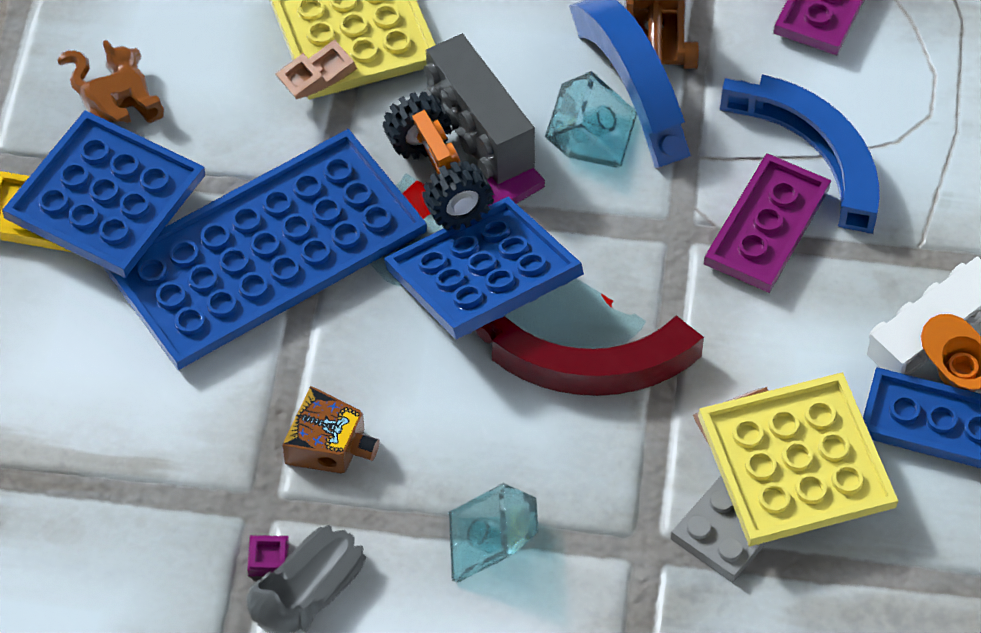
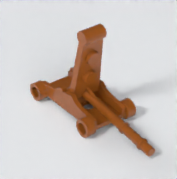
(670, 40)

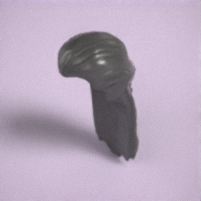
(305, 581)

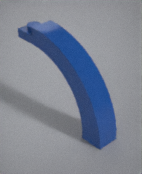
(641, 71)
(824, 130)

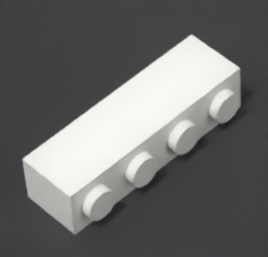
(898, 343)

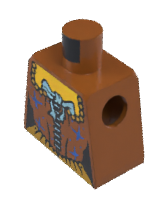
(327, 435)

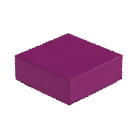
(266, 553)

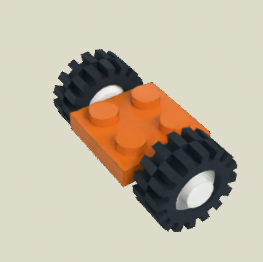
(457, 191)

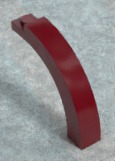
(594, 370)

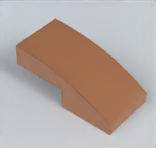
(320, 71)

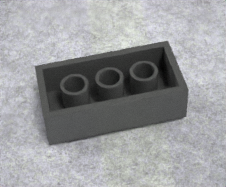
(480, 109)

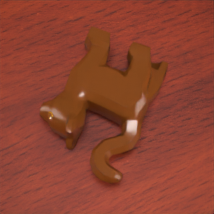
(114, 93)

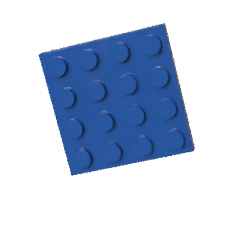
(104, 193)
(483, 269)

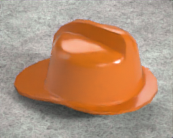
(954, 350)

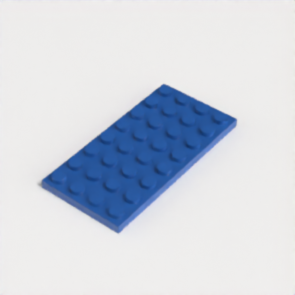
(267, 248)

